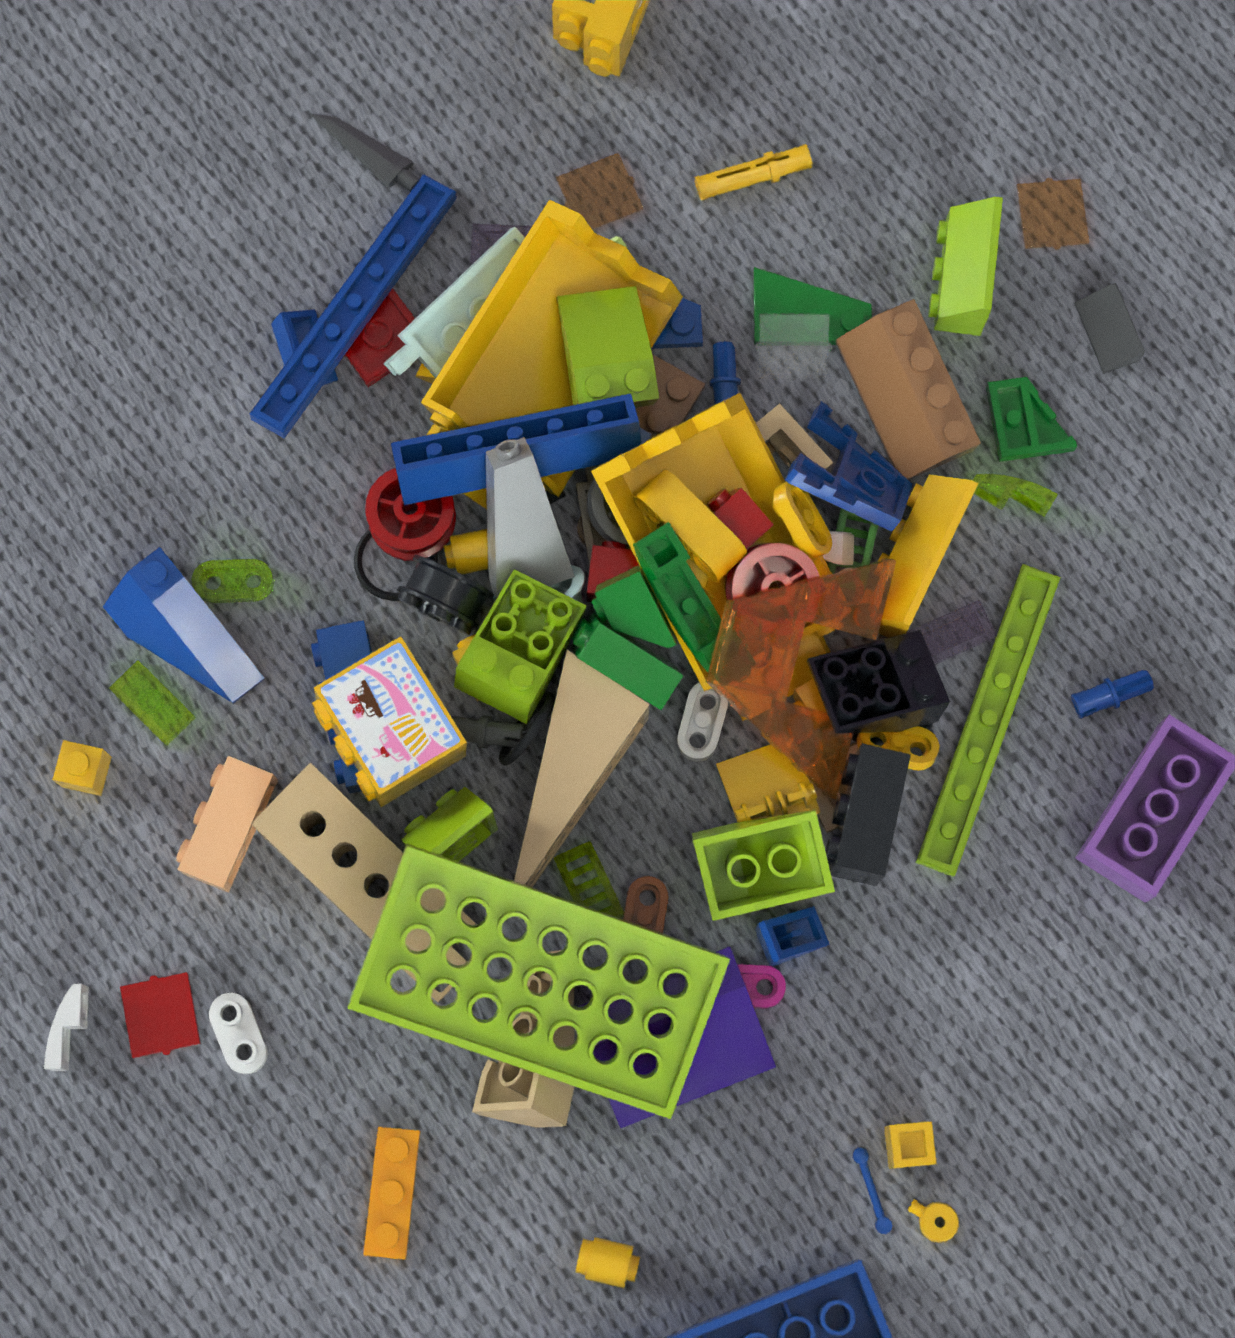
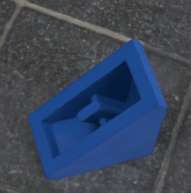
(791, 935)

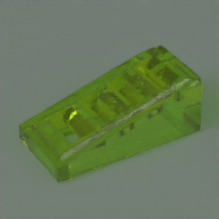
(615, 908)

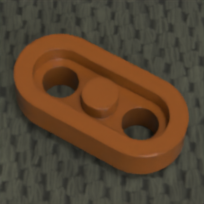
(647, 916)

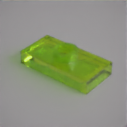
(152, 702)

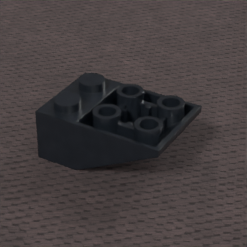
(880, 685)

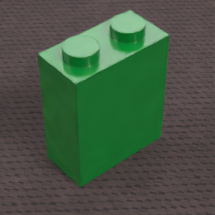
(625, 661)

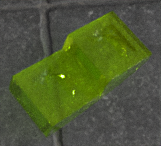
(999, 488)

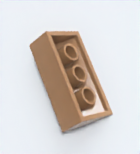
(908, 391)

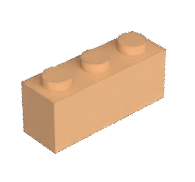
(225, 823)

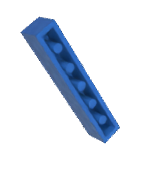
(558, 439)

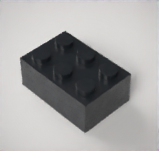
(867, 814)

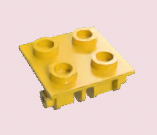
(766, 785)

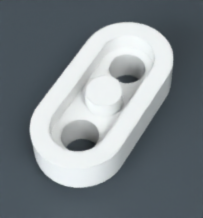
(701, 722)
(238, 1032)

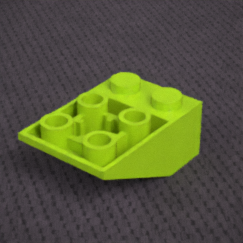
(518, 646)

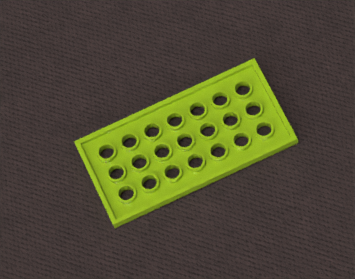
(535, 1050)

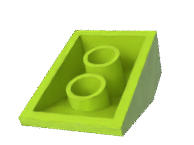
(607, 346)
(455, 827)
(762, 863)

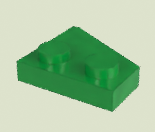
(1023, 422)

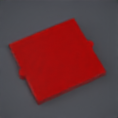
(160, 1015)

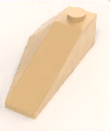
(522, 1095)

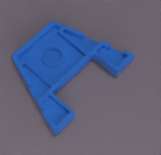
(859, 481)

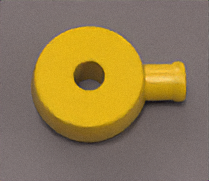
(927, 1217)

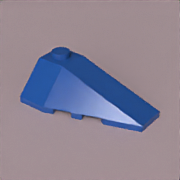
(172, 621)

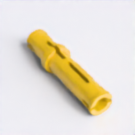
(766, 168)

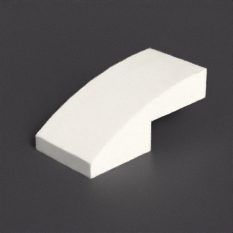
(70, 1015)

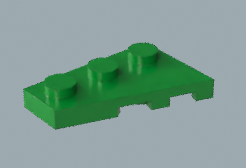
(788, 296)

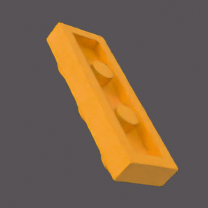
(392, 1193)

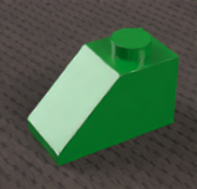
(633, 608)

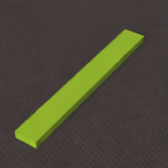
(987, 720)

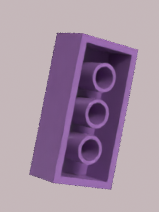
(1157, 809)

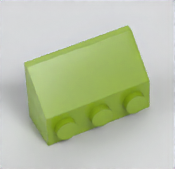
(966, 266)

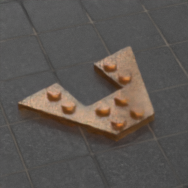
(759, 653)

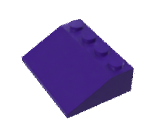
(728, 1050)

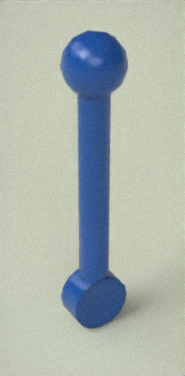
(882, 1224)

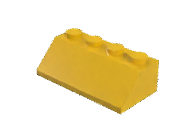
(921, 546)

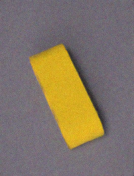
(702, 534)

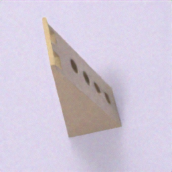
(585, 741)
(314, 801)

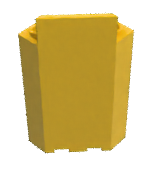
(514, 347)
(709, 454)

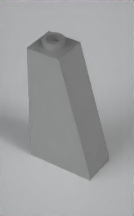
(520, 520)

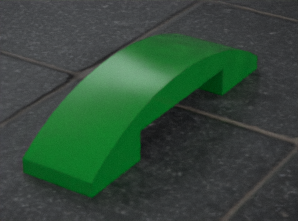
(679, 591)

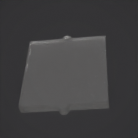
(793, 346)

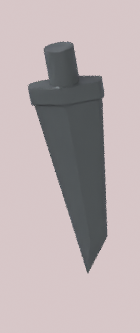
(378, 158)

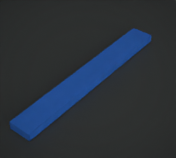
(353, 306)

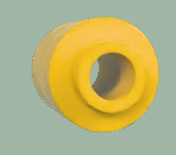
(468, 552)
(607, 1262)

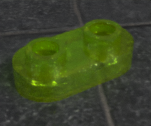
(233, 580)

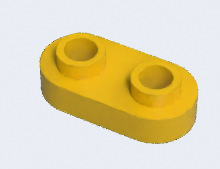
(802, 520)
(904, 741)

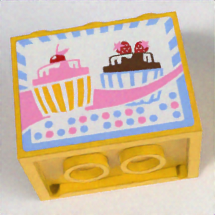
(388, 722)

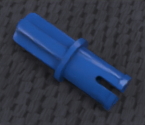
(725, 382)
(1111, 693)

